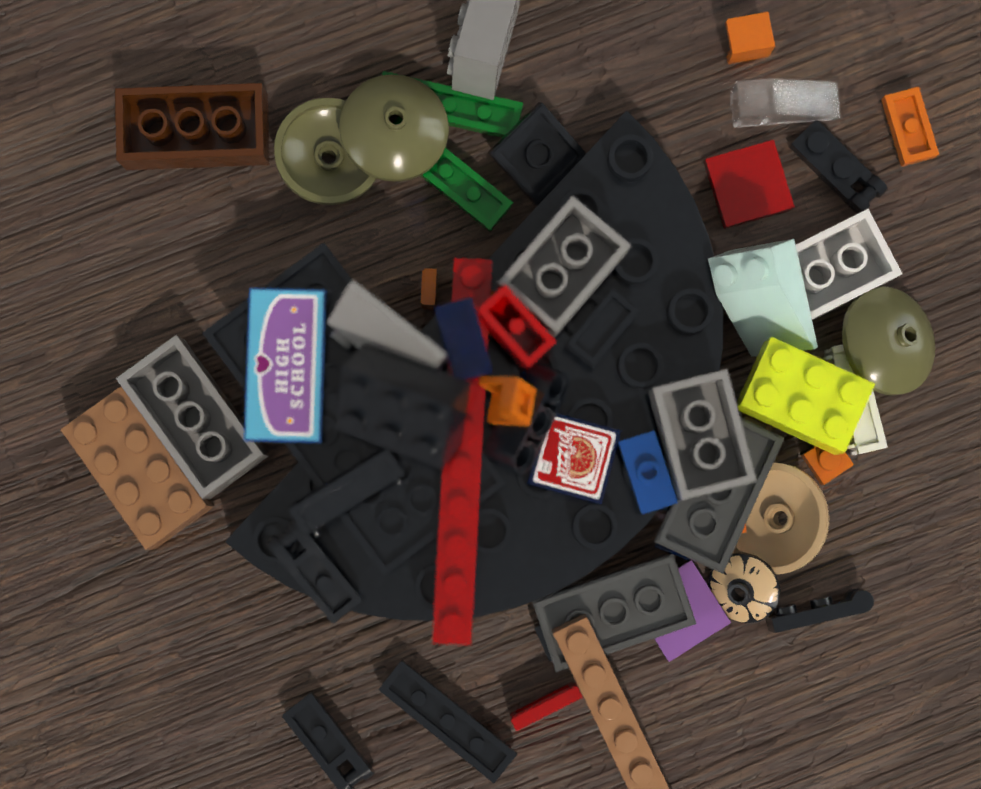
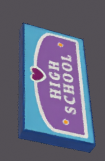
(285, 365)

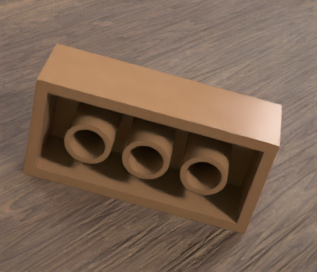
(135, 470)

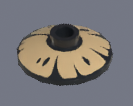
(757, 582)

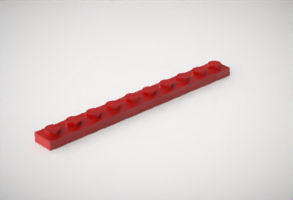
(461, 487)

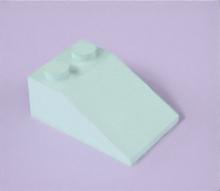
(764, 295)

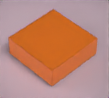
(429, 289)

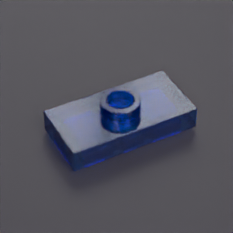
(463, 339)

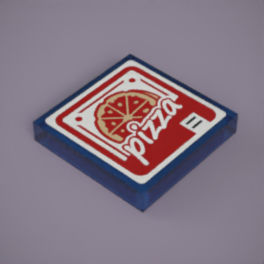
(575, 458)

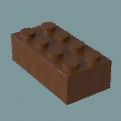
(192, 126)

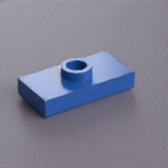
(647, 472)

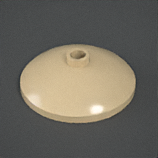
(807, 524)

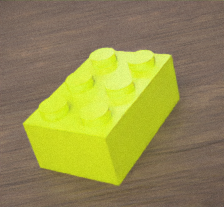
(804, 396)

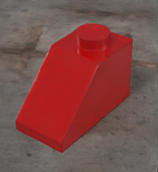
(515, 327)

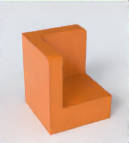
(749, 37)
(510, 400)

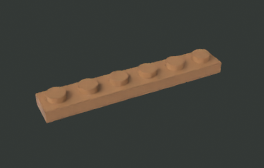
(608, 705)

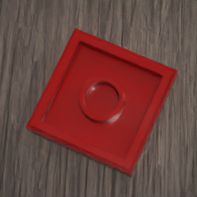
(749, 184)

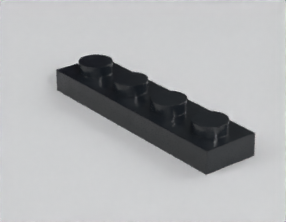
(448, 721)

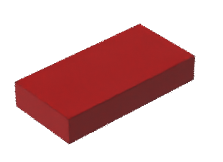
(545, 705)

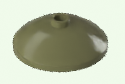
(299, 148)
(391, 149)
(888, 340)

